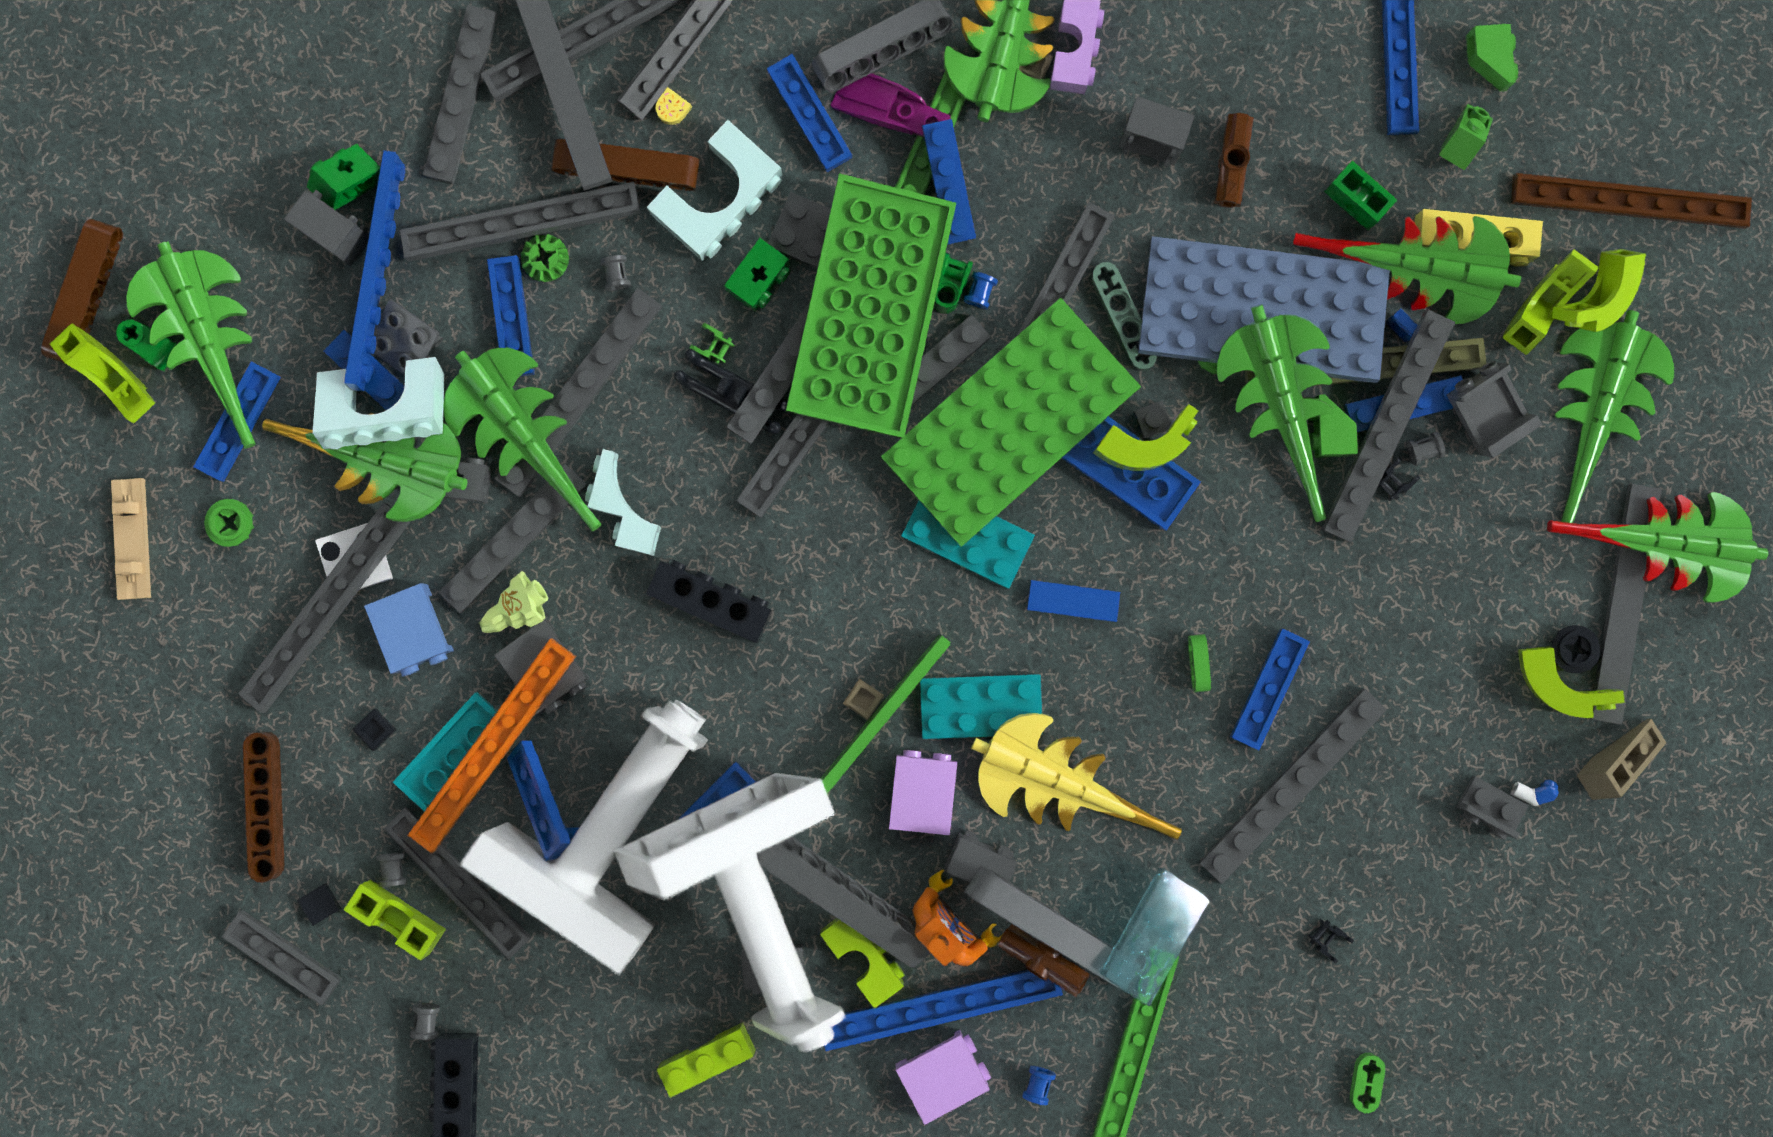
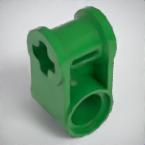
(952, 280)
(155, 355)

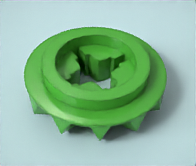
(557, 262)
(215, 523)

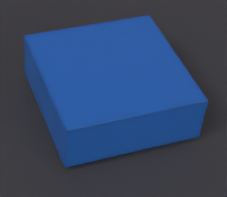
(1402, 325)

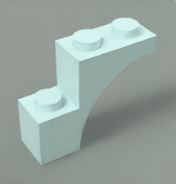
(605, 496)

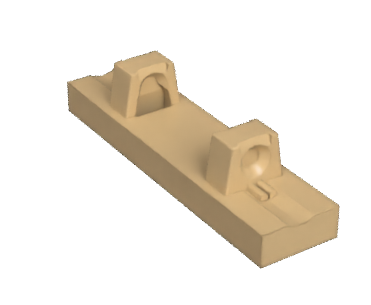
(131, 539)

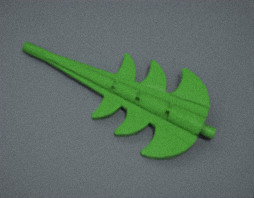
(182, 286)
(1270, 351)
(1618, 358)
(487, 390)

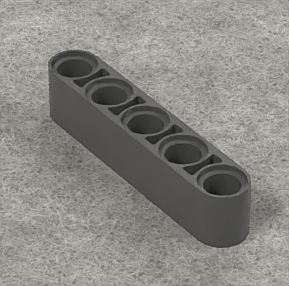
(882, 44)

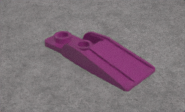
(886, 105)

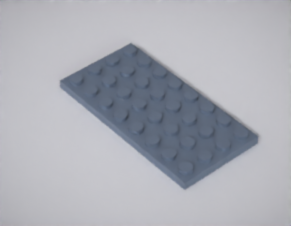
(1207, 291)

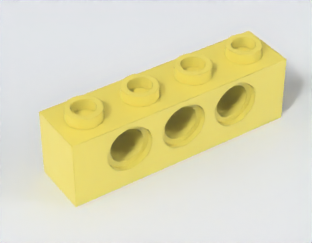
(1523, 233)

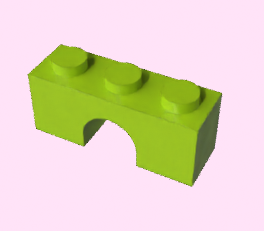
(381, 908)
(881, 978)
(706, 1061)

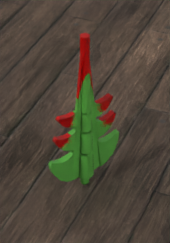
(1471, 273)
(1721, 547)

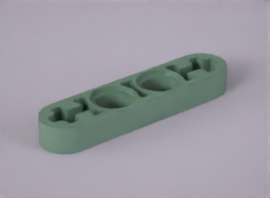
(1119, 318)

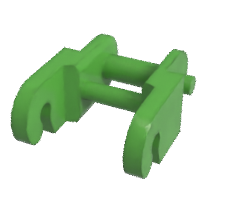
(718, 336)

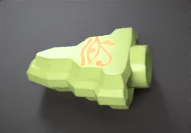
(517, 606)

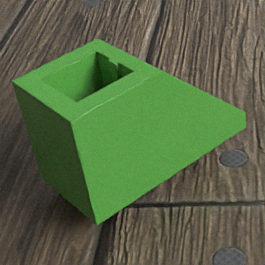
(1491, 54)
(1466, 136)
(1334, 433)

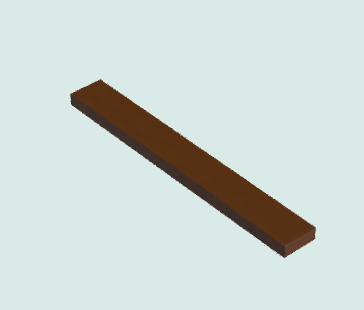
(1631, 200)

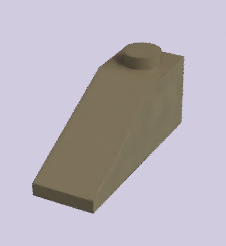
(1621, 763)

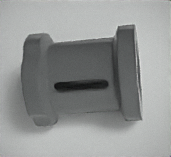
(615, 272)
(1425, 448)
(391, 869)
(424, 1021)

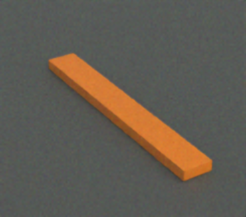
(492, 745)

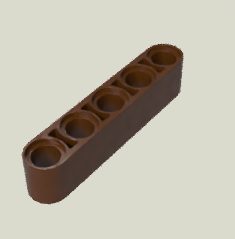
(636, 166)
(83, 281)
(255, 818)

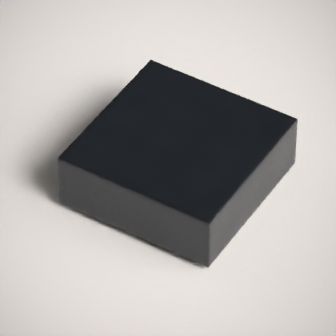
(374, 729)
(319, 904)

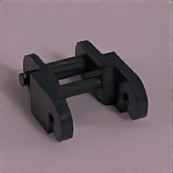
(1403, 488)
(1335, 932)

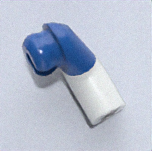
(1545, 793)

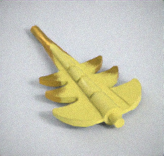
(1015, 762)

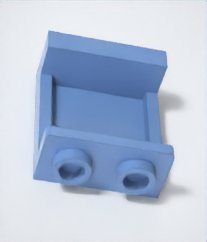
(408, 630)

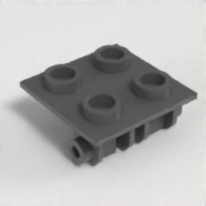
(403, 337)

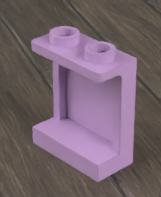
(923, 793)
(944, 1077)

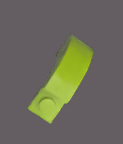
(1555, 289)
(1611, 295)
(104, 370)
(1137, 455)
(1541, 676)

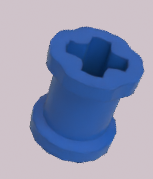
(980, 290)
(1039, 1085)

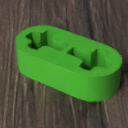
(1199, 663)
(1374, 1083)

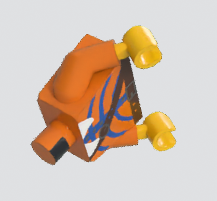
(944, 931)

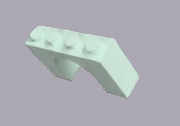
(705, 231)
(414, 415)

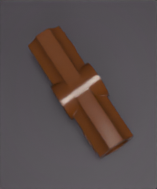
(1236, 143)
(1043, 960)

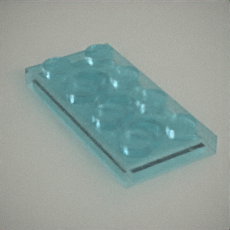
(1154, 937)

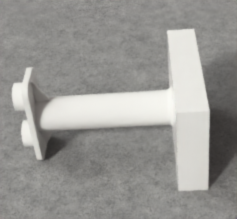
(725, 843)
(567, 889)

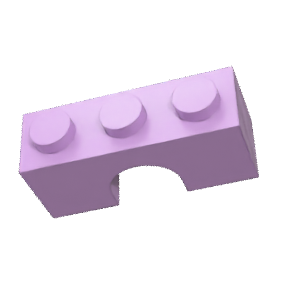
(1072, 70)

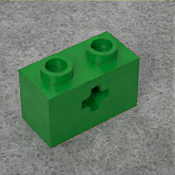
(344, 176)
(1360, 195)
(759, 259)

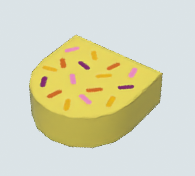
(672, 107)

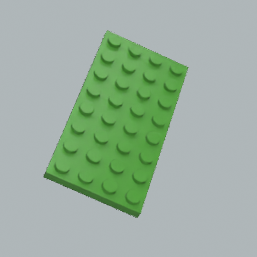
(871, 306)
(1010, 422)

